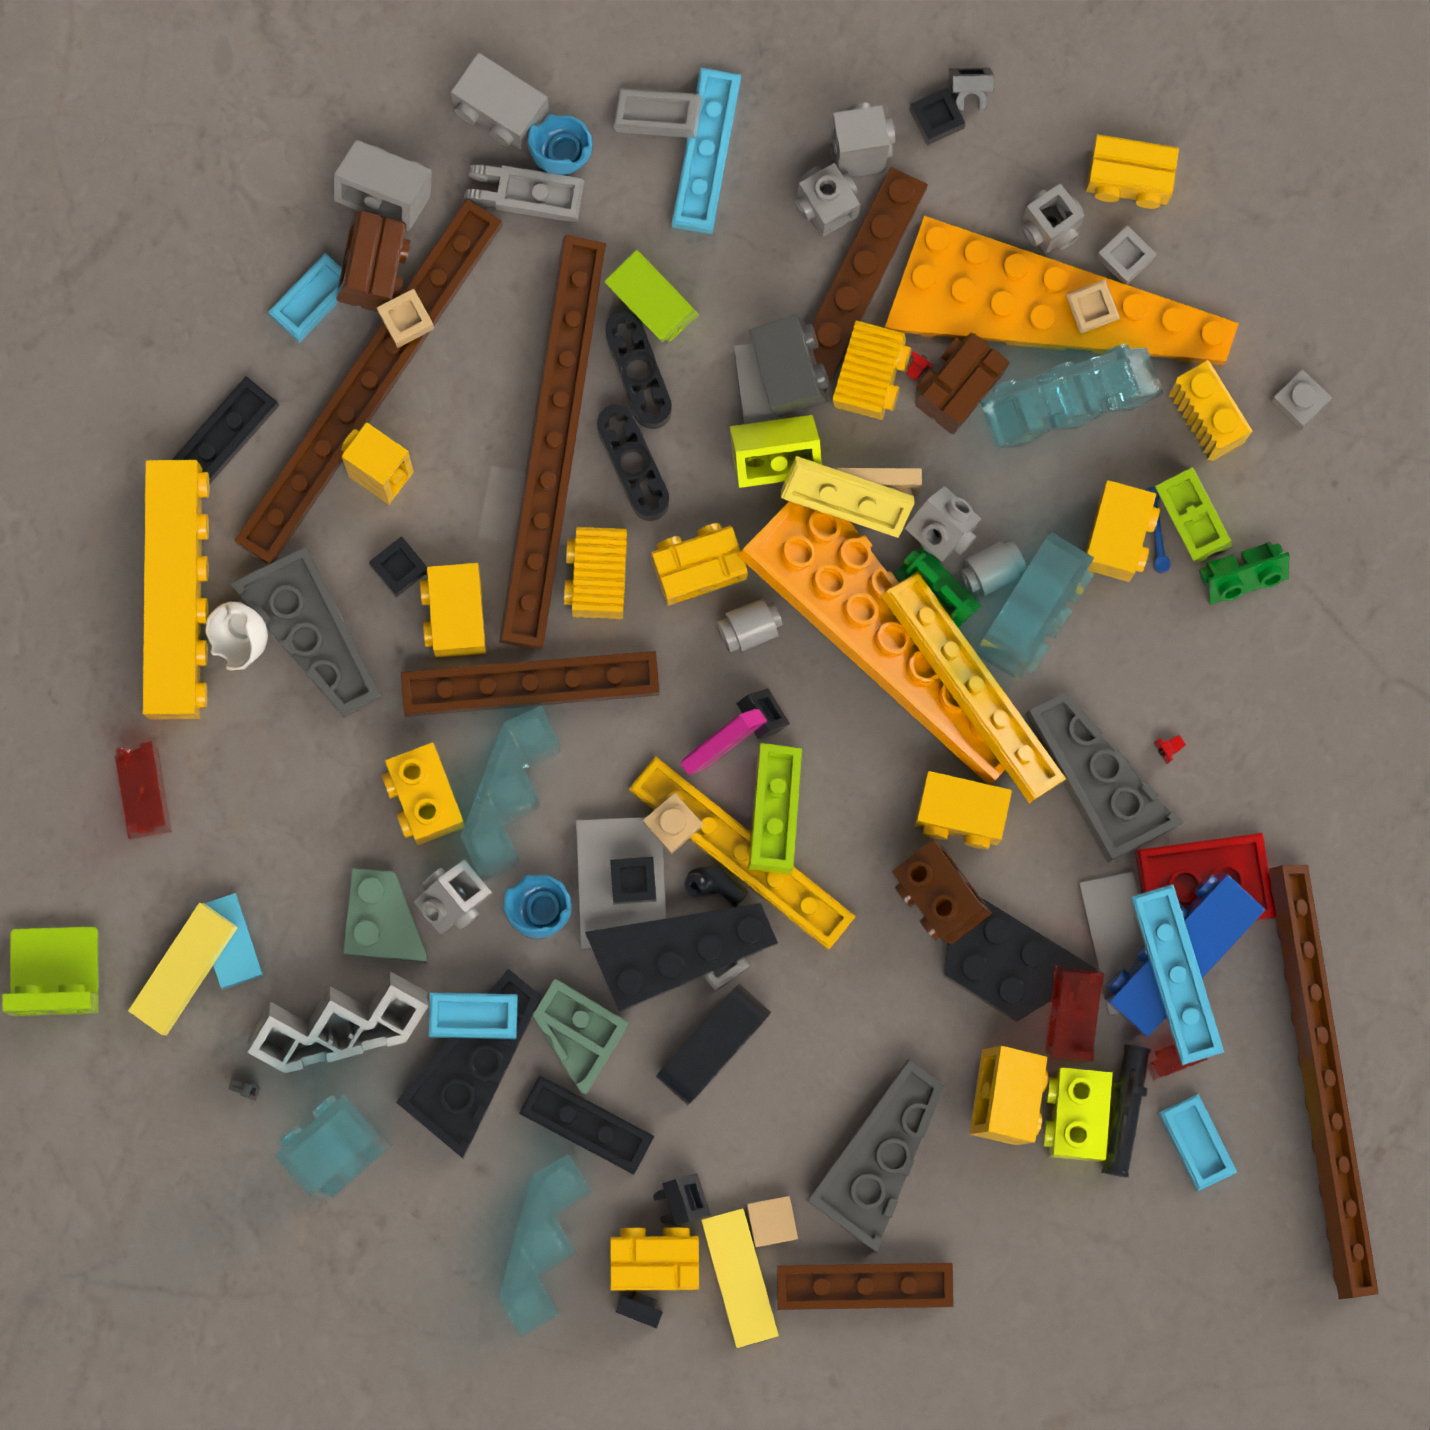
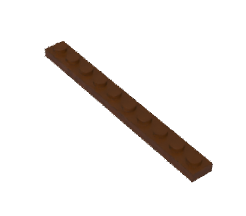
(364, 388)
(552, 443)
(1323, 1082)

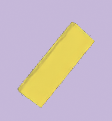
(847, 497)
(182, 969)
(739, 1278)

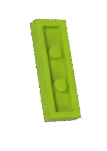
(775, 808)

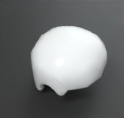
(236, 634)

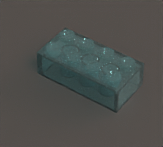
(331, 1148)

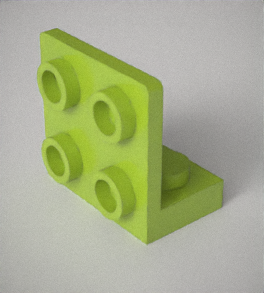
(53, 972)

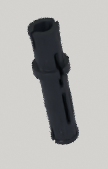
(1134, 1059)

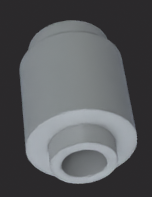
(993, 567)
(750, 625)

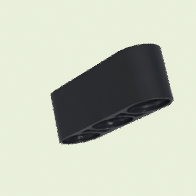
(713, 1044)

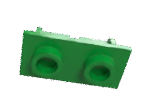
(1263, 568)
(949, 592)

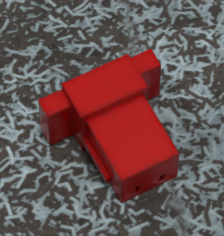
(918, 366)
(1169, 747)

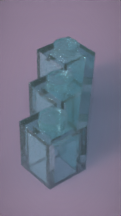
(1071, 395)
(507, 791)
(540, 1244)

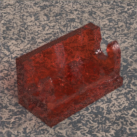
(142, 791)
(1074, 1013)

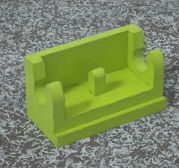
(651, 297)
(1194, 515)

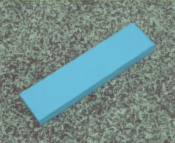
(707, 153)
(1177, 974)

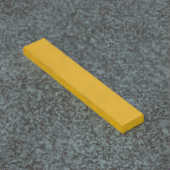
(973, 687)
(730, 844)

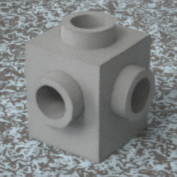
(827, 198)
(1055, 207)
(944, 524)
(452, 897)

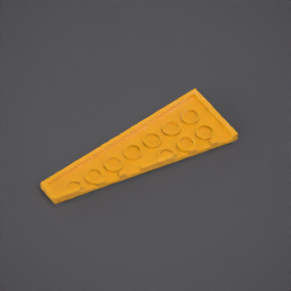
(1013, 296)
(838, 587)

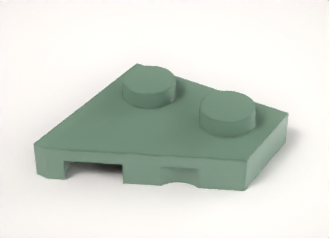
(380, 919)
(578, 1032)

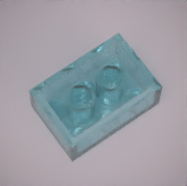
(1037, 607)

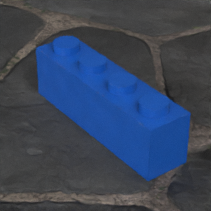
(1213, 924)

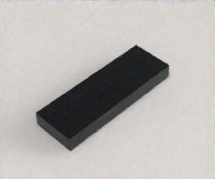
(229, 428)
(586, 1125)

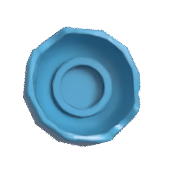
(560, 144)
(537, 906)

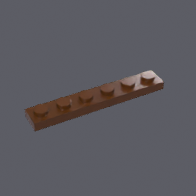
(865, 266)
(530, 683)

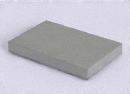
(598, 844)

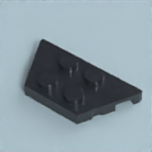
(1007, 964)

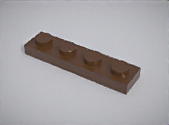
(864, 1286)

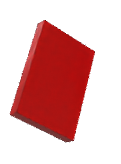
(1190, 863)

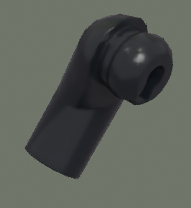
(715, 880)

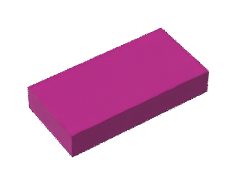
(723, 741)

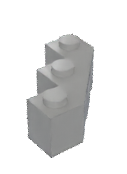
(338, 1026)

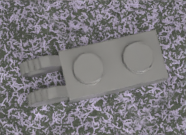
(528, 192)

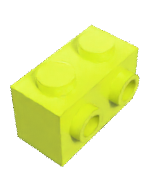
(768, 448)
(1078, 1114)

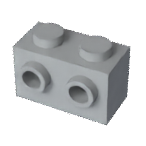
(498, 102)
(861, 139)
(382, 184)

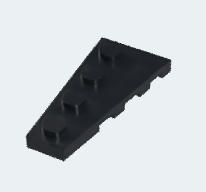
(670, 952)
(465, 1074)

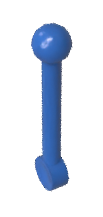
(1161, 563)

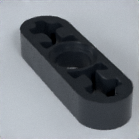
(638, 338)
(631, 430)

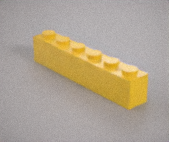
(173, 589)

